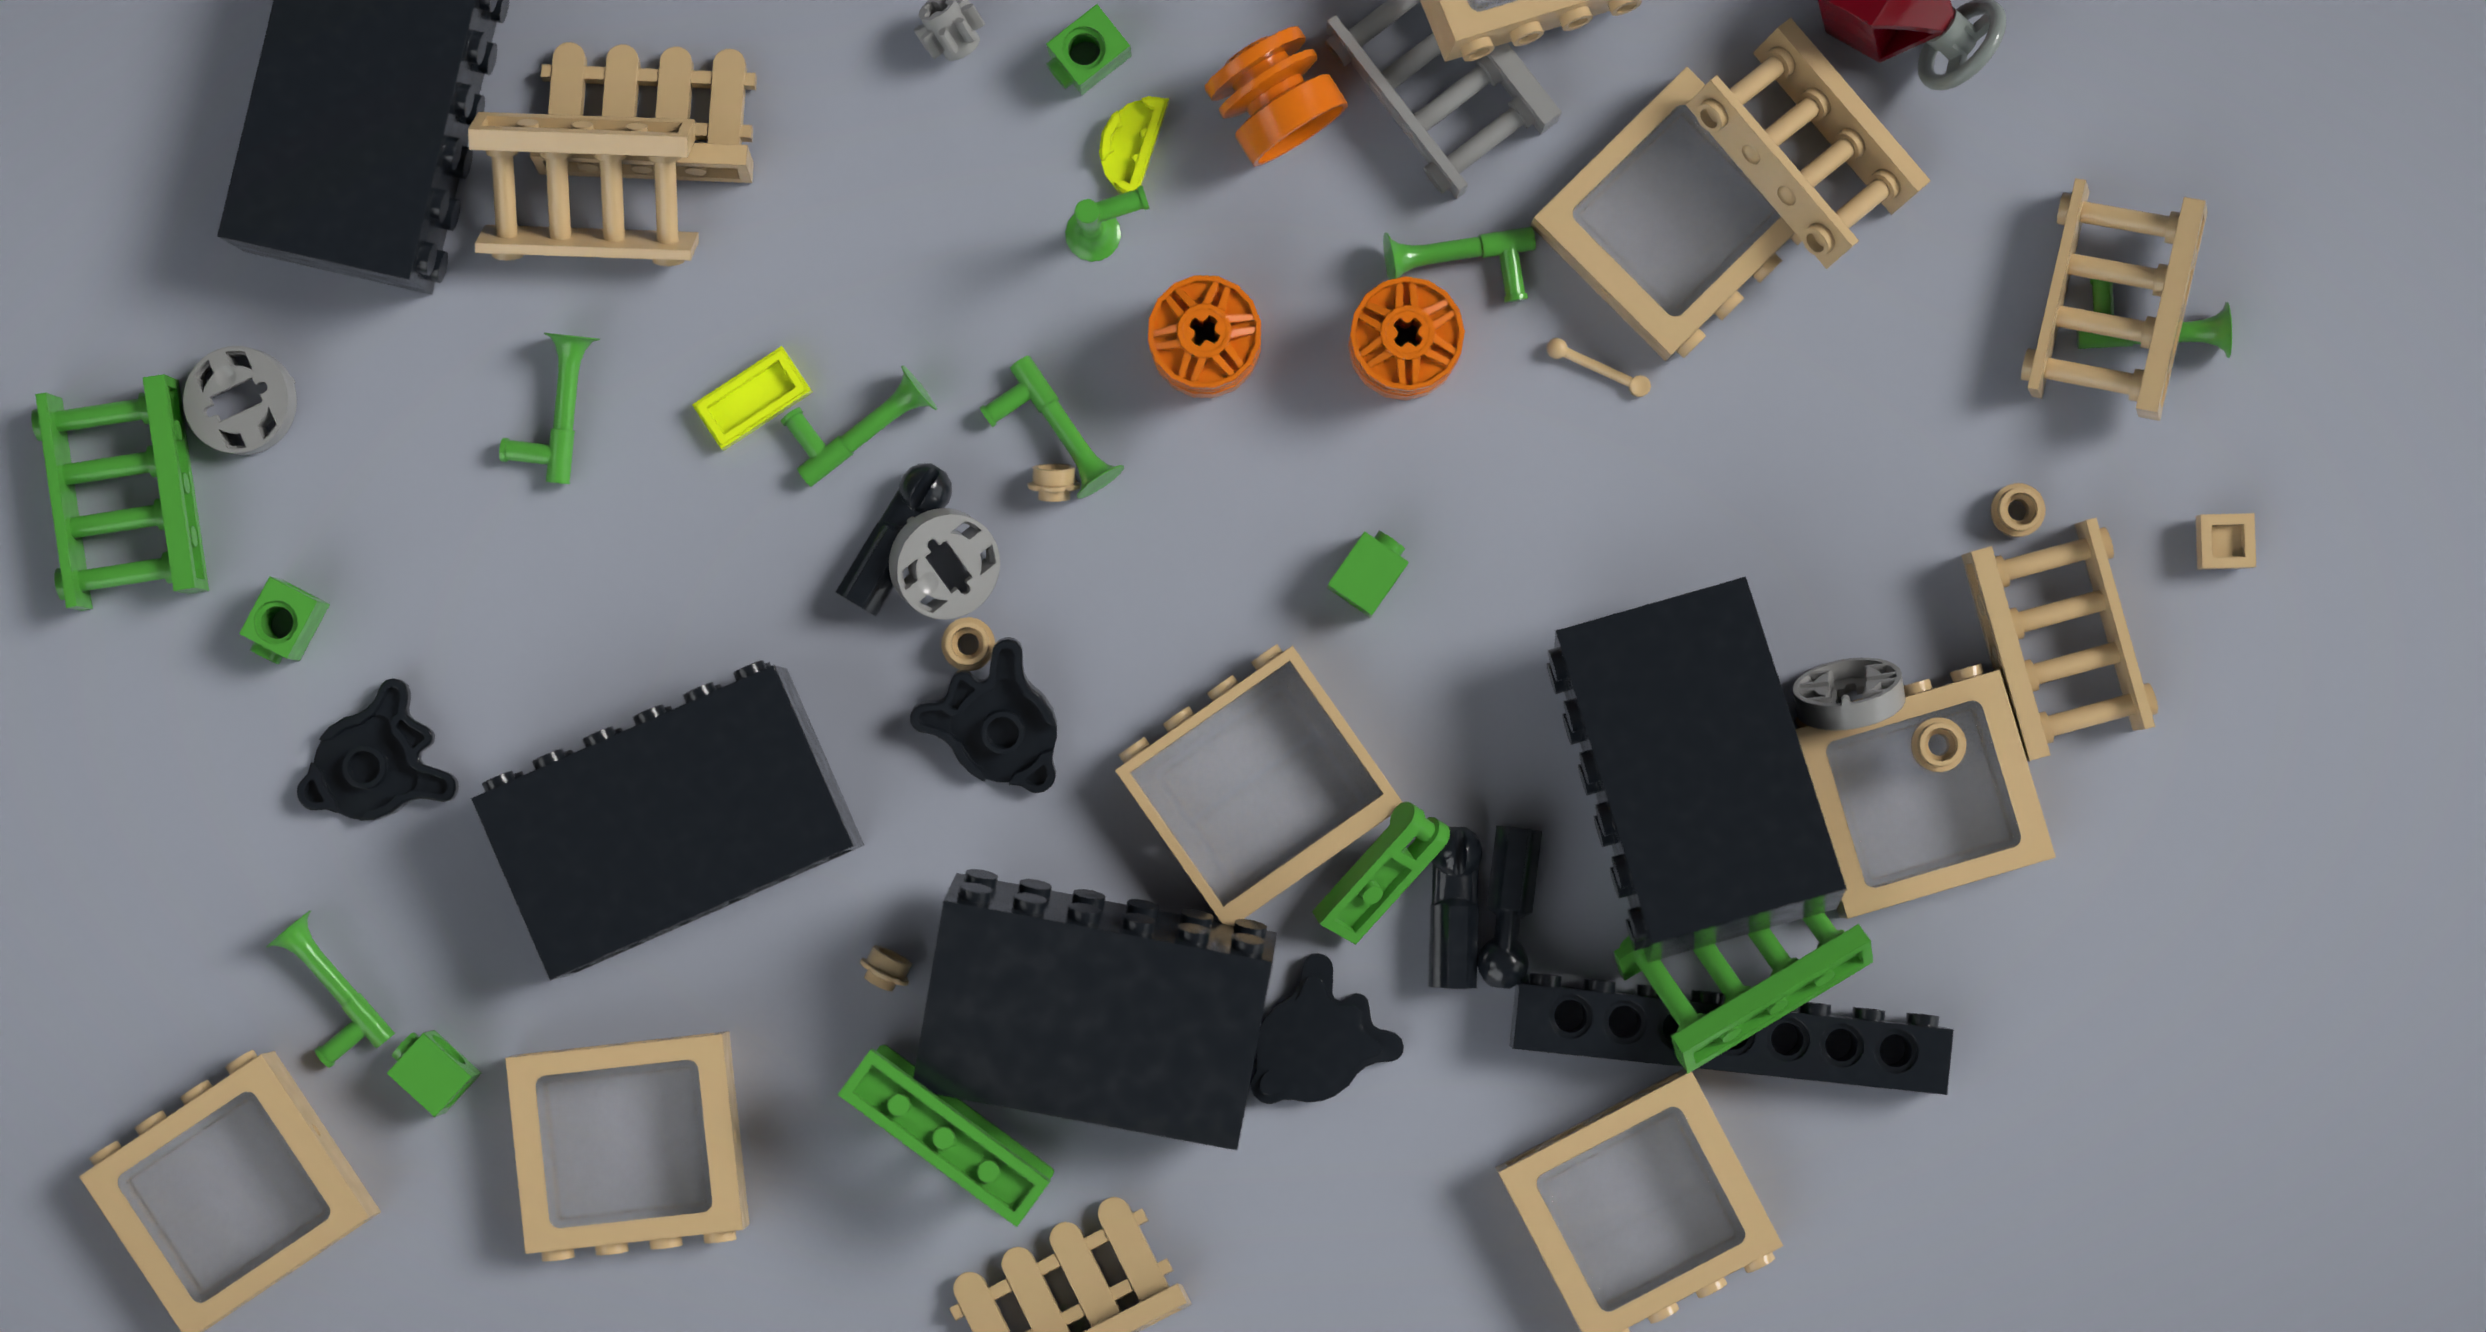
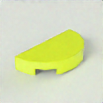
(1130, 141)

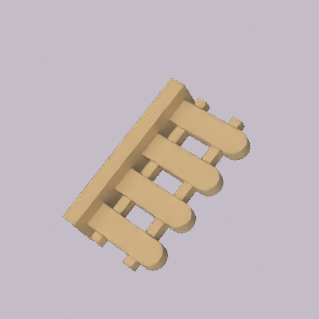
(716, 161)
(1094, 1295)

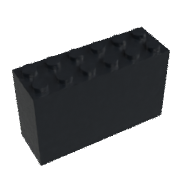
(361, 135)
(1695, 770)
(666, 819)
(1094, 1009)

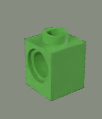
(1093, 28)
(1369, 572)
(306, 614)
(432, 1071)

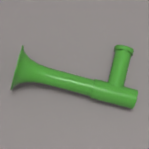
(1093, 228)
(1505, 244)
(2212, 330)
(1034, 387)
(559, 451)
(827, 457)
(364, 1018)

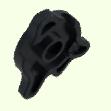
(996, 724)
(374, 761)
(1317, 1043)

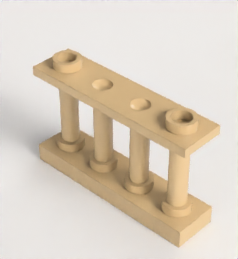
(1842, 119)
(610, 142)
(2157, 333)
(2005, 626)

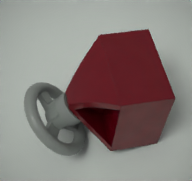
(1894, 26)

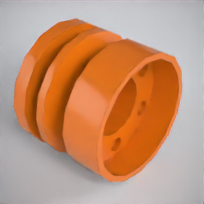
(1270, 87)
(1207, 368)
(1405, 370)

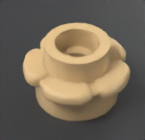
(1054, 482)
(886, 968)

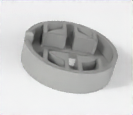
(277, 401)
(912, 548)
(1819, 689)

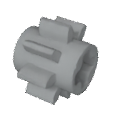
(949, 28)

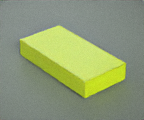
(752, 398)

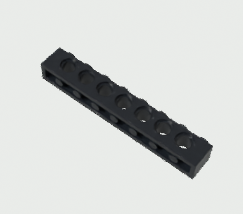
(1921, 1069)

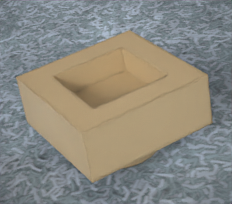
(2225, 541)

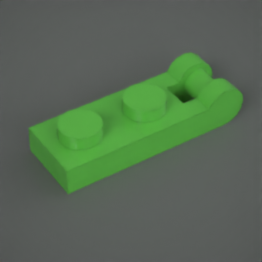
(1382, 873)

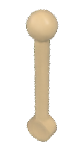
(1638, 386)

